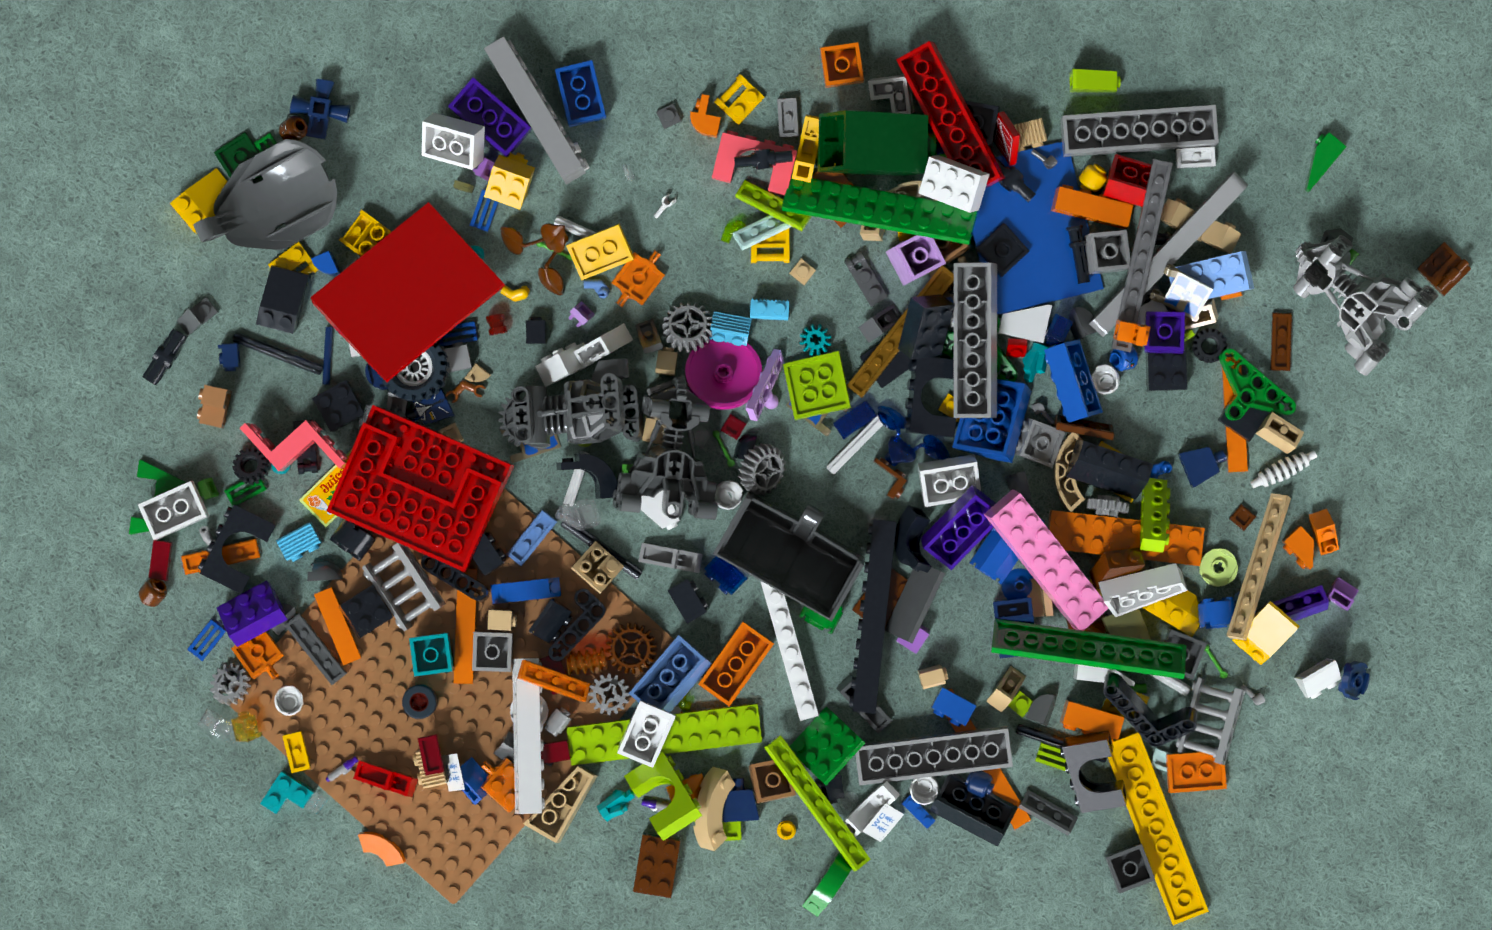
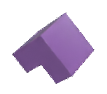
(1342, 594)
(920, 638)

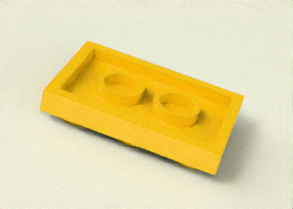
(600, 251)

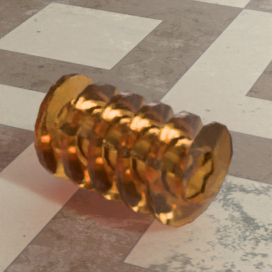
(586, 661)

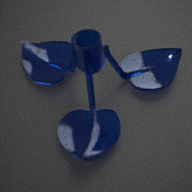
(898, 449)

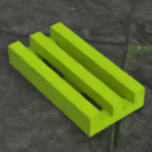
(1040, 752)

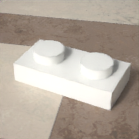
(1195, 157)

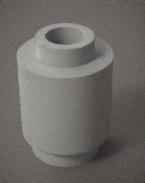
(558, 721)

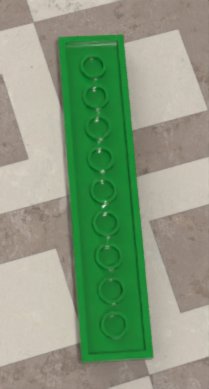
(879, 209)
(1089, 648)

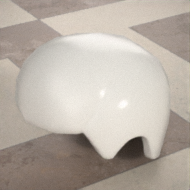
(1109, 383)
(723, 498)
(288, 700)
(924, 790)

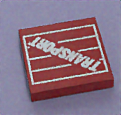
(1007, 138)

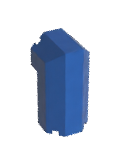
(994, 557)

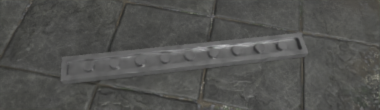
(1143, 246)

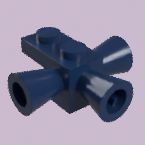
(320, 109)

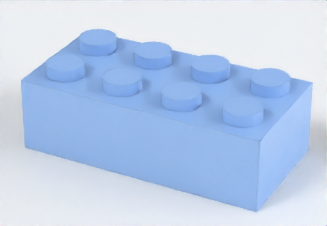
(1224, 273)

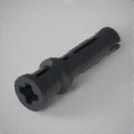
(1077, 245)

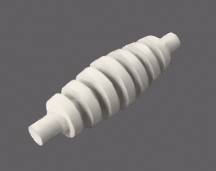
(1283, 469)

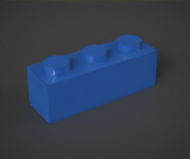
(919, 812)

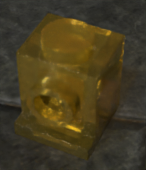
(245, 727)

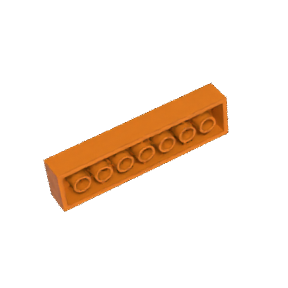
(1102, 533)

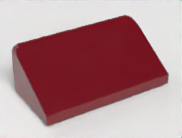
(160, 560)

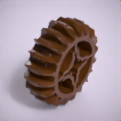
(618, 659)

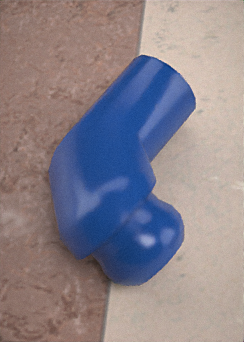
(1160, 468)

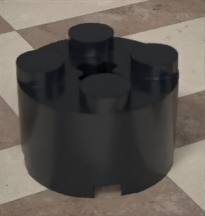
(352, 539)

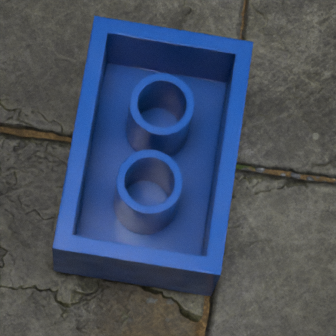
(580, 93)

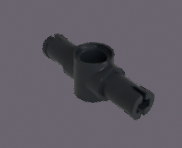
(763, 159)
(1014, 181)

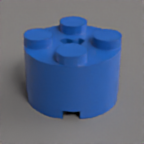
(1216, 613)

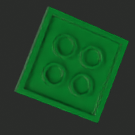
(826, 745)

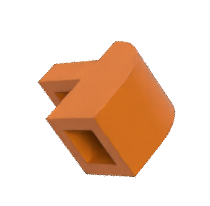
(703, 123)
(1131, 332)

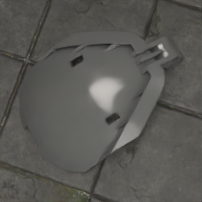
(292, 192)

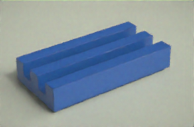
(479, 225)
(473, 331)
(205, 654)

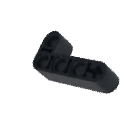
(454, 579)
(574, 629)

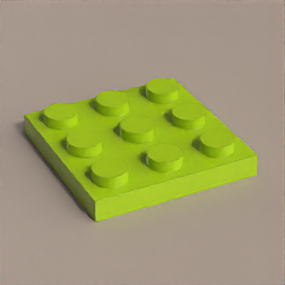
(817, 385)

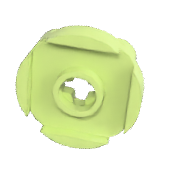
(1228, 562)

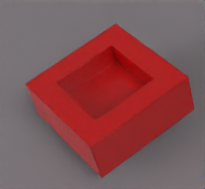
(1016, 347)

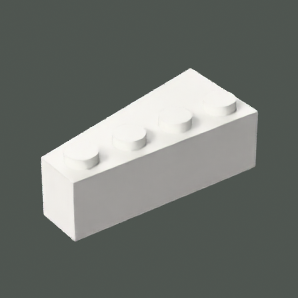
(1142, 588)

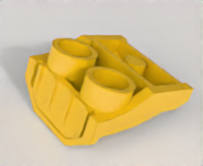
(364, 234)

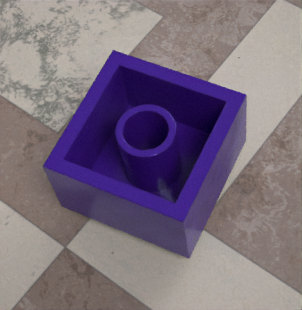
(1165, 332)

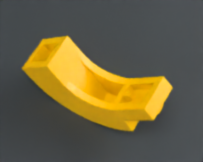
(807, 149)

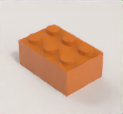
(1090, 719)

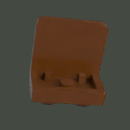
(897, 488)

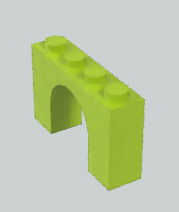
(681, 810)

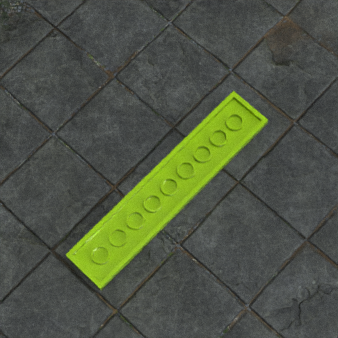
(688, 733)

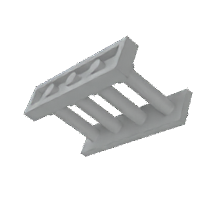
(422, 584)
(1230, 716)

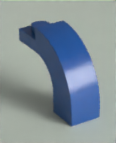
(525, 590)

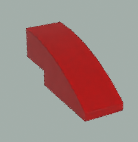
(385, 778)

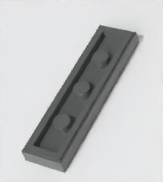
(315, 649)

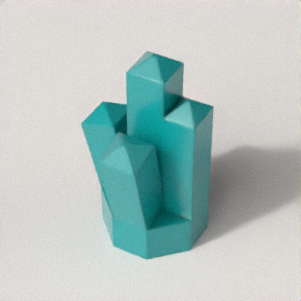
(1034, 361)
(615, 804)

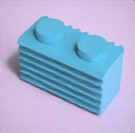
(769, 309)
(730, 328)
(299, 541)

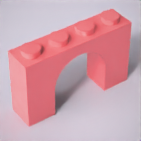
(733, 146)

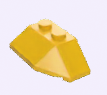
(1178, 611)

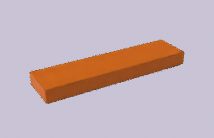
(231, 554)
(337, 626)
(553, 680)

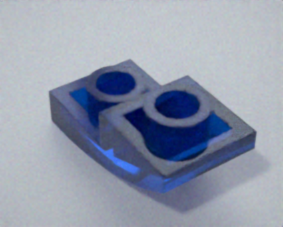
(855, 419)

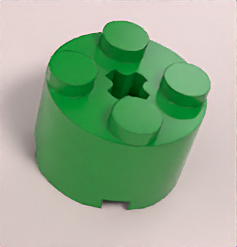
(819, 621)

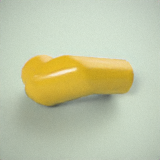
(515, 295)

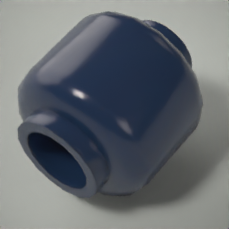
(979, 783)

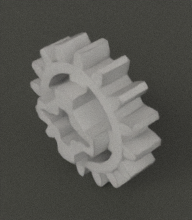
(1108, 506)
(230, 684)
(600, 690)

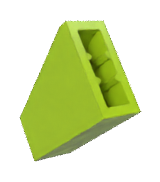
(1093, 81)

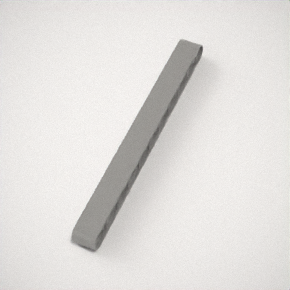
(1176, 245)

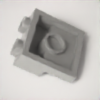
(1039, 442)

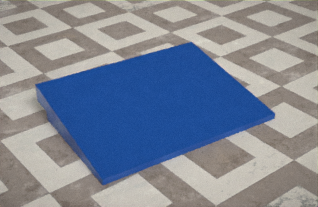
(1049, 267)

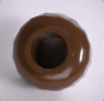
(293, 128)
(152, 592)

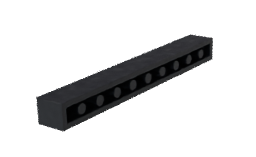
(874, 616)

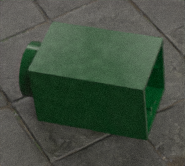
(874, 143)

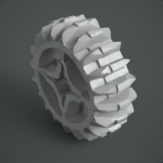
(671, 325)
(762, 469)

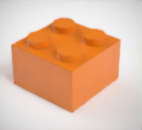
(841, 65)

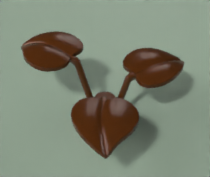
(555, 240)

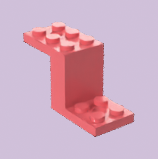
(294, 444)

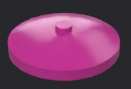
(723, 374)

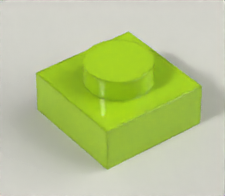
(1020, 704)
(732, 830)

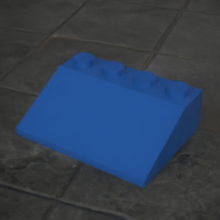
(997, 436)

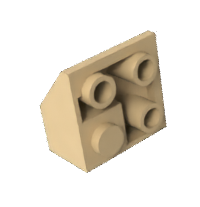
(597, 567)

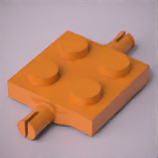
(638, 279)
(259, 655)
(500, 783)

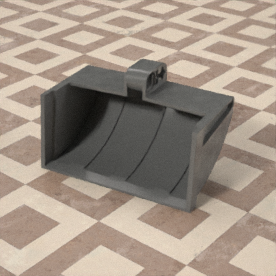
(791, 554)

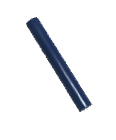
(327, 355)

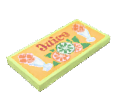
(320, 495)

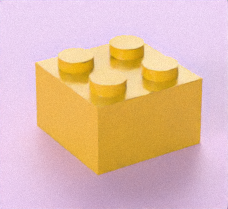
(509, 182)

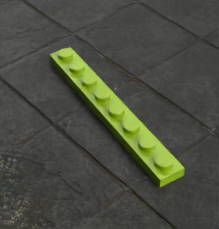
(817, 803)

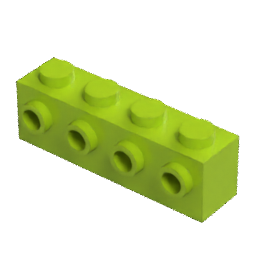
(1154, 516)

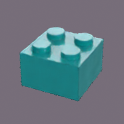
(431, 654)

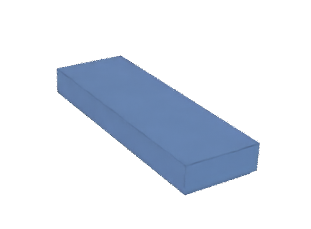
(531, 537)

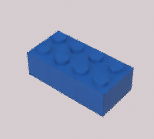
(1073, 381)

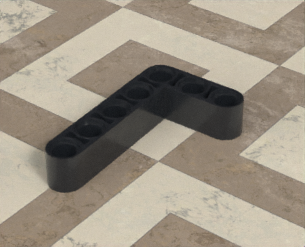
(1153, 729)

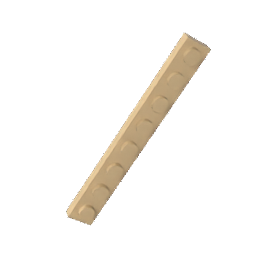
(1258, 566)

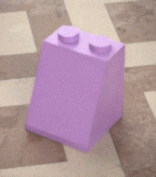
(915, 258)

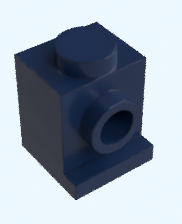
(229, 357)

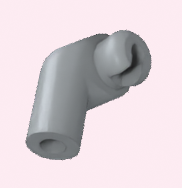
(206, 535)

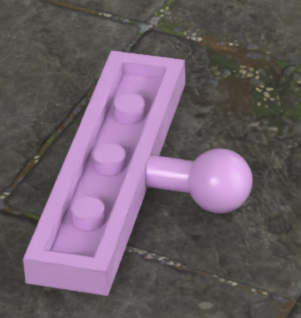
(762, 392)

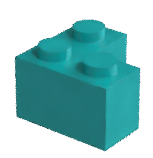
(286, 788)

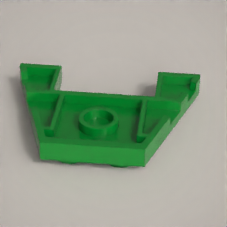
(164, 483)

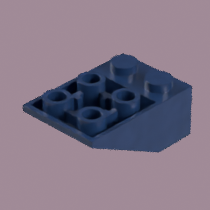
(1014, 610)

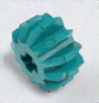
(811, 345)

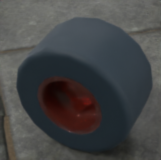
(414, 698)

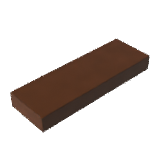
(1281, 341)

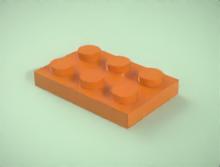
(1194, 772)

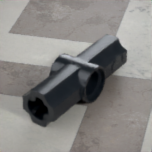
(164, 356)

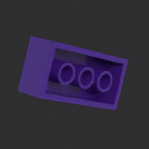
(502, 126)
(959, 528)

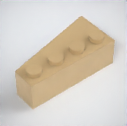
(562, 805)

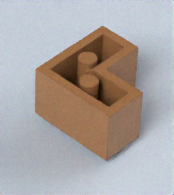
(214, 407)

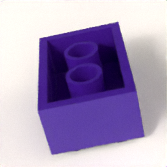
(251, 613)

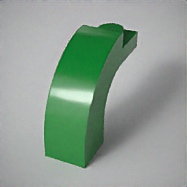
(828, 885)

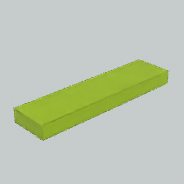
(770, 204)

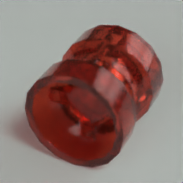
(496, 324)

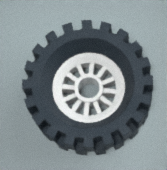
(424, 387)

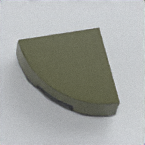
(463, 186)

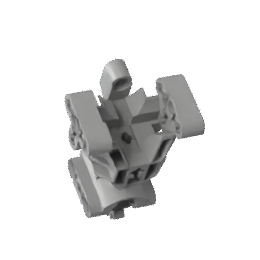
(1364, 303)

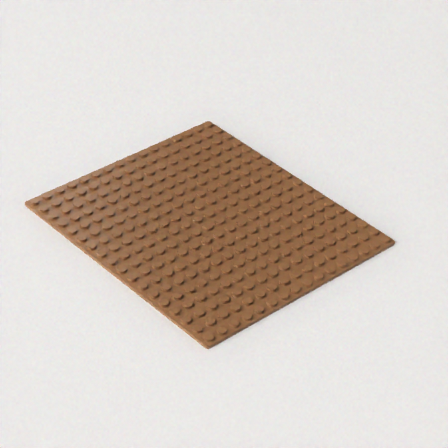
(364, 716)

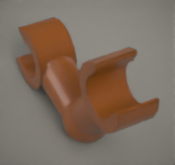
(465, 385)

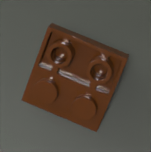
(1443, 269)

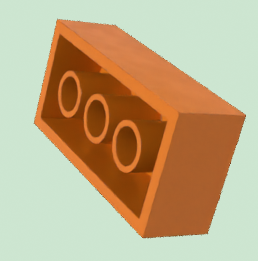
(736, 663)

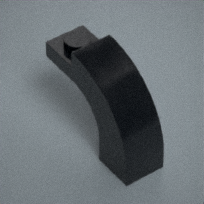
(601, 473)
(908, 536)

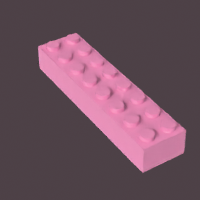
(1046, 560)

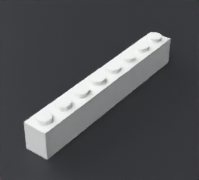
(790, 652)
(527, 743)

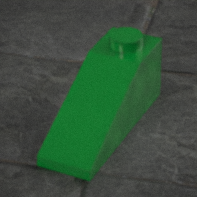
(1323, 156)

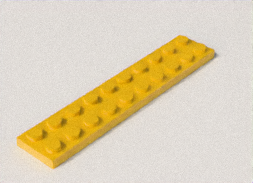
(1157, 830)

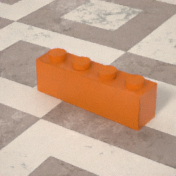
(1091, 207)

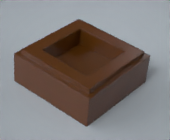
(1242, 517)

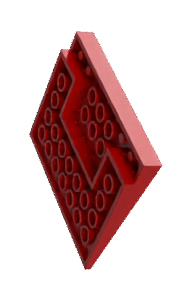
(407, 292)
(419, 487)

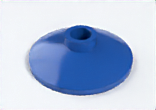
(1009, 584)

